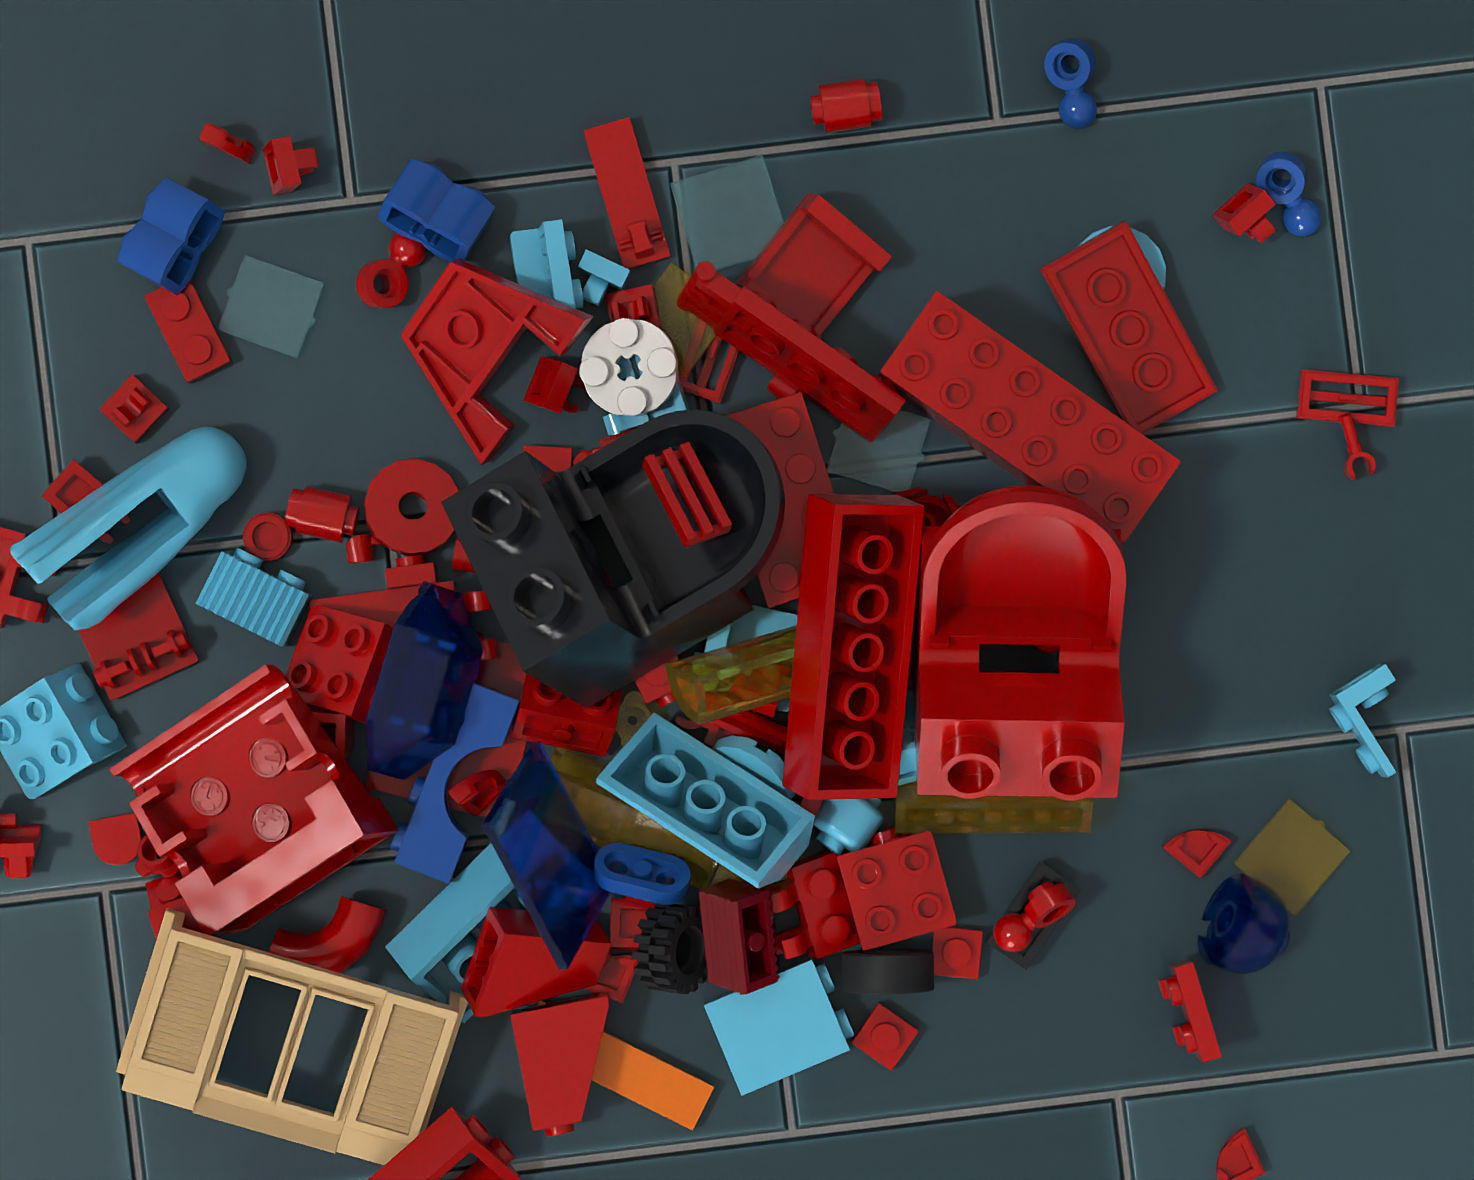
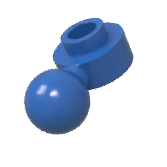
(1077, 106)
(1301, 214)

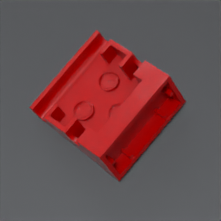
(251, 803)

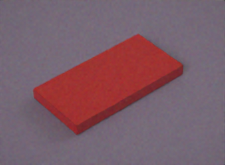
(1128, 328)

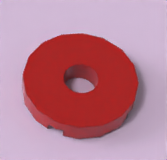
(382, 511)

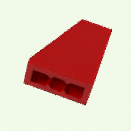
(517, 969)
(558, 1057)

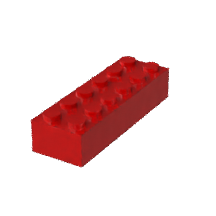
(852, 646)

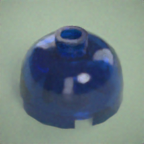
(1245, 927)

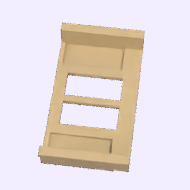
(189, 1015)

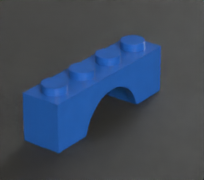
(433, 838)

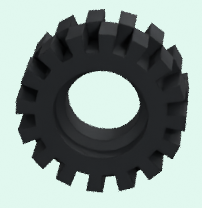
(671, 949)

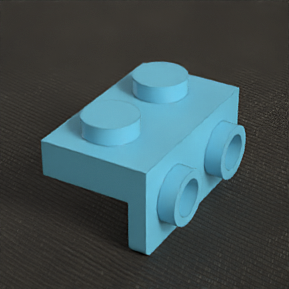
(543, 262)

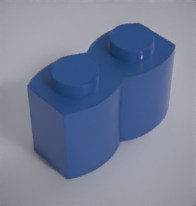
(436, 211)
(170, 235)

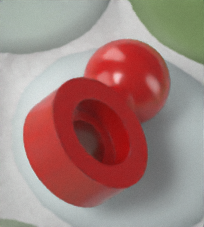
(403, 254)
(1045, 906)

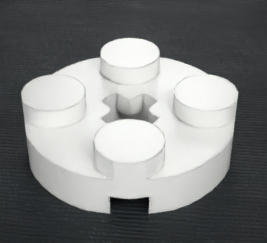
(601, 368)

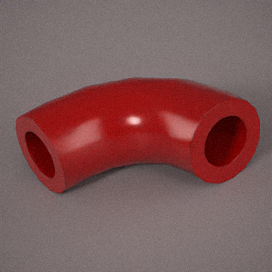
(338, 942)

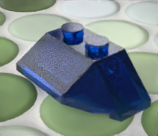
(423, 683)

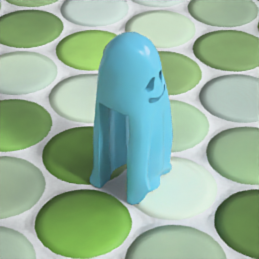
(192, 480)

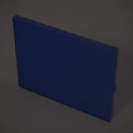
(547, 854)

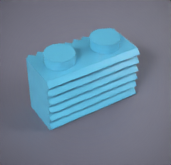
(254, 597)

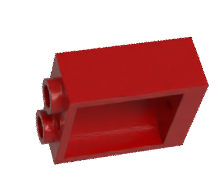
(444, 1146)

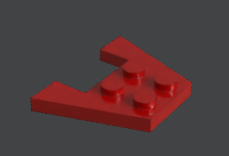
(467, 333)

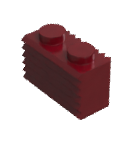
(738, 936)

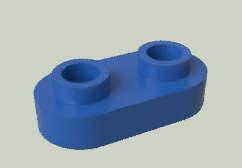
(643, 873)

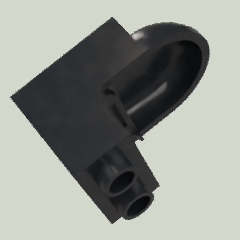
(548, 580)

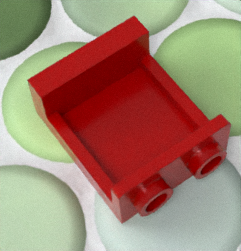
(814, 263)

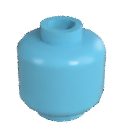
(848, 823)

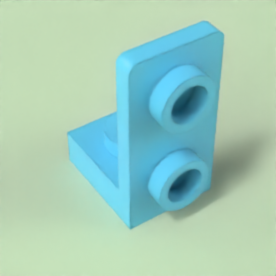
(1367, 690)

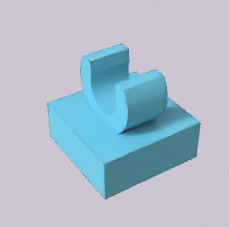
(602, 275)

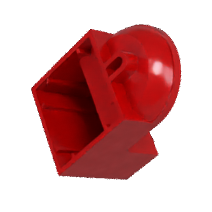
(1019, 573)

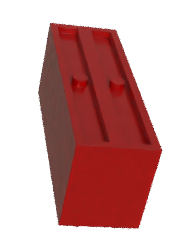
(1025, 415)

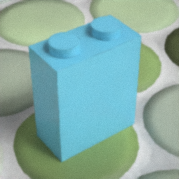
(779, 1026)

